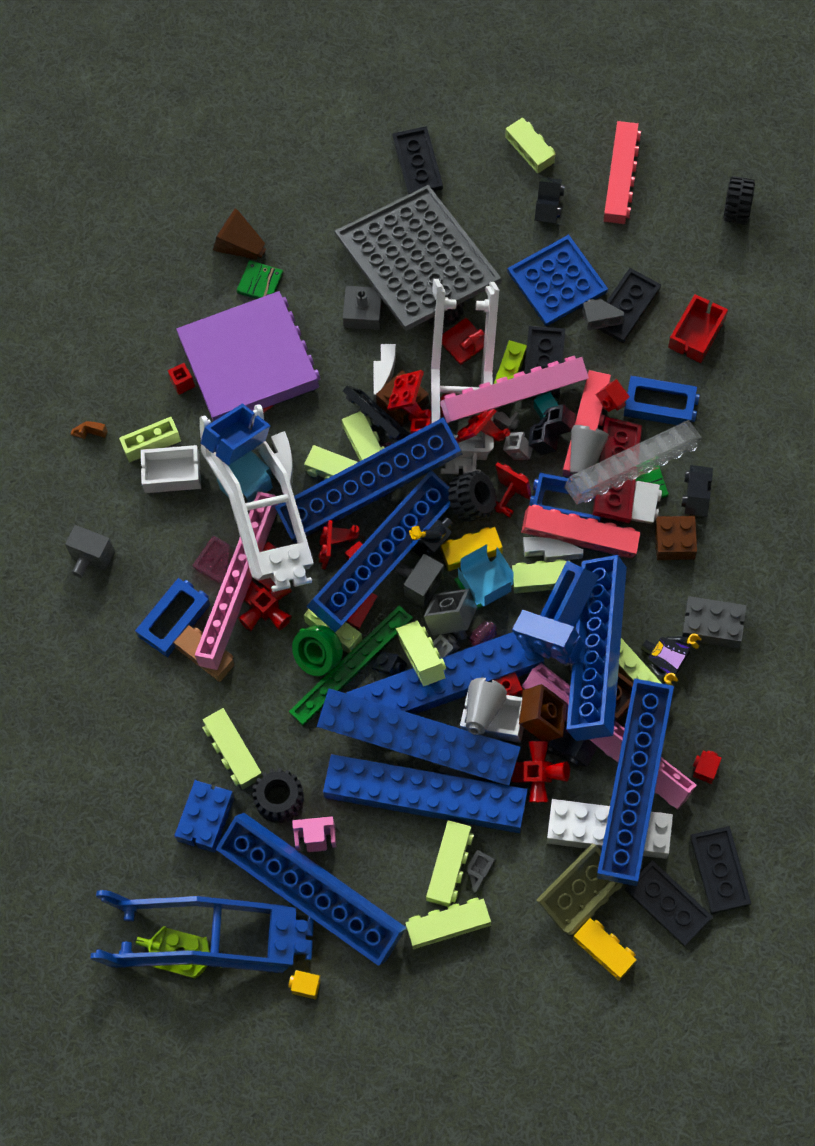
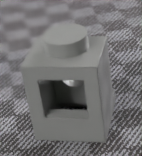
(517, 446)

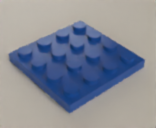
(557, 280)

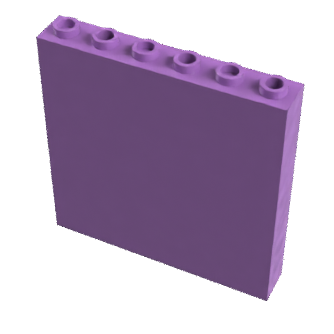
(249, 356)

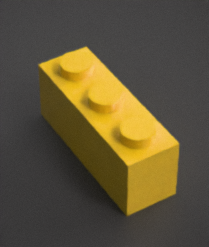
(456, 549)
(605, 948)

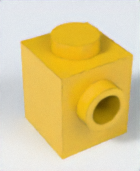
(304, 984)

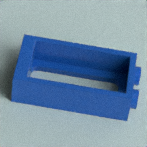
(659, 413)
(556, 484)
(570, 594)
(191, 616)

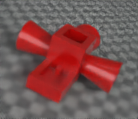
(264, 605)
(539, 771)

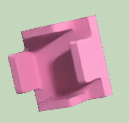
(314, 833)

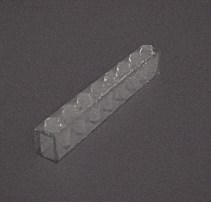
(632, 462)

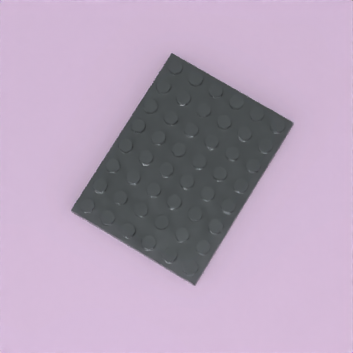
(410, 246)

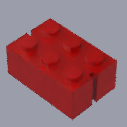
(697, 328)

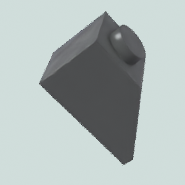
(601, 314)

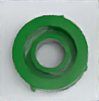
(308, 654)

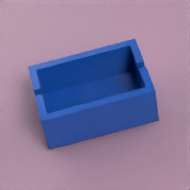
(232, 436)
(548, 637)
(204, 816)

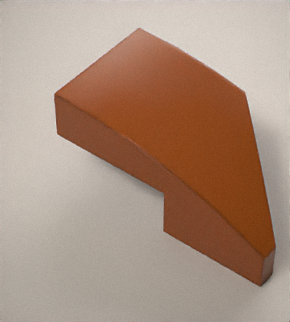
(89, 427)

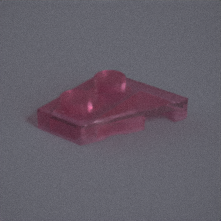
(213, 560)

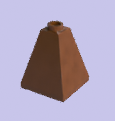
(239, 238)

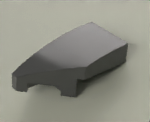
(479, 868)

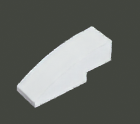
(384, 369)
(283, 453)
(551, 549)

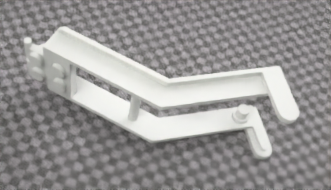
(478, 446)
(280, 563)

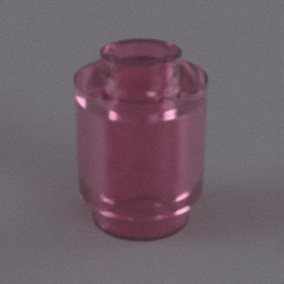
(484, 632)

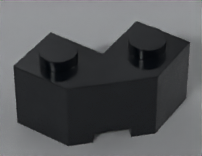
(548, 200)
(544, 435)
(698, 490)
(575, 752)

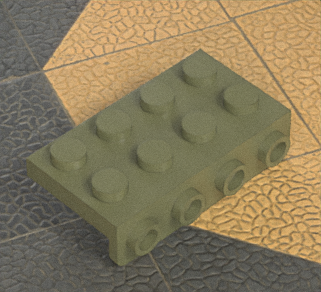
(577, 892)

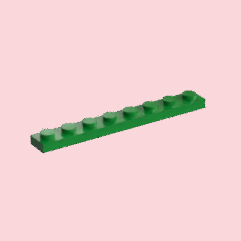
(351, 665)

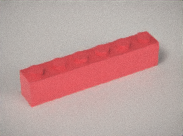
(621, 172)
(590, 408)
(580, 531)

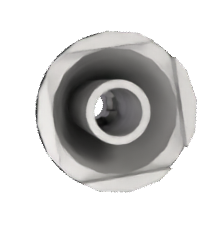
(585, 447)
(483, 704)

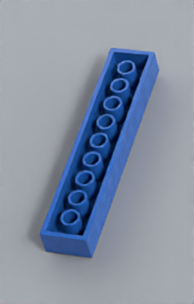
(373, 478)
(380, 552)
(486, 660)
(596, 669)
(418, 737)
(635, 782)
(425, 793)
(311, 889)

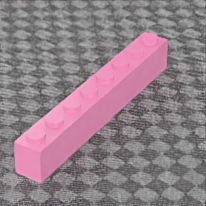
(514, 389)

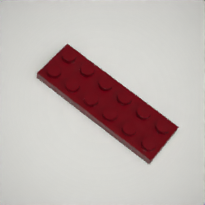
(617, 502)

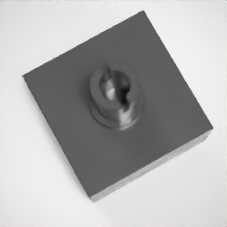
(362, 308)
(89, 549)
(421, 580)
(451, 613)

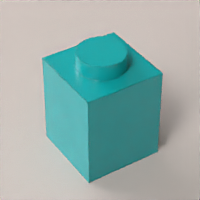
(543, 402)

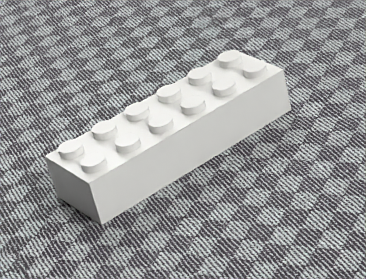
(584, 823)

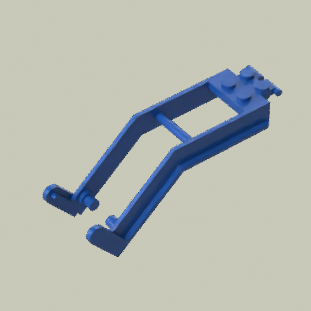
(285, 935)

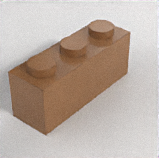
(188, 643)

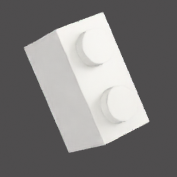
(645, 502)

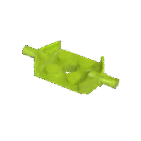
(170, 940)

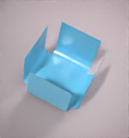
(252, 475)
(485, 578)

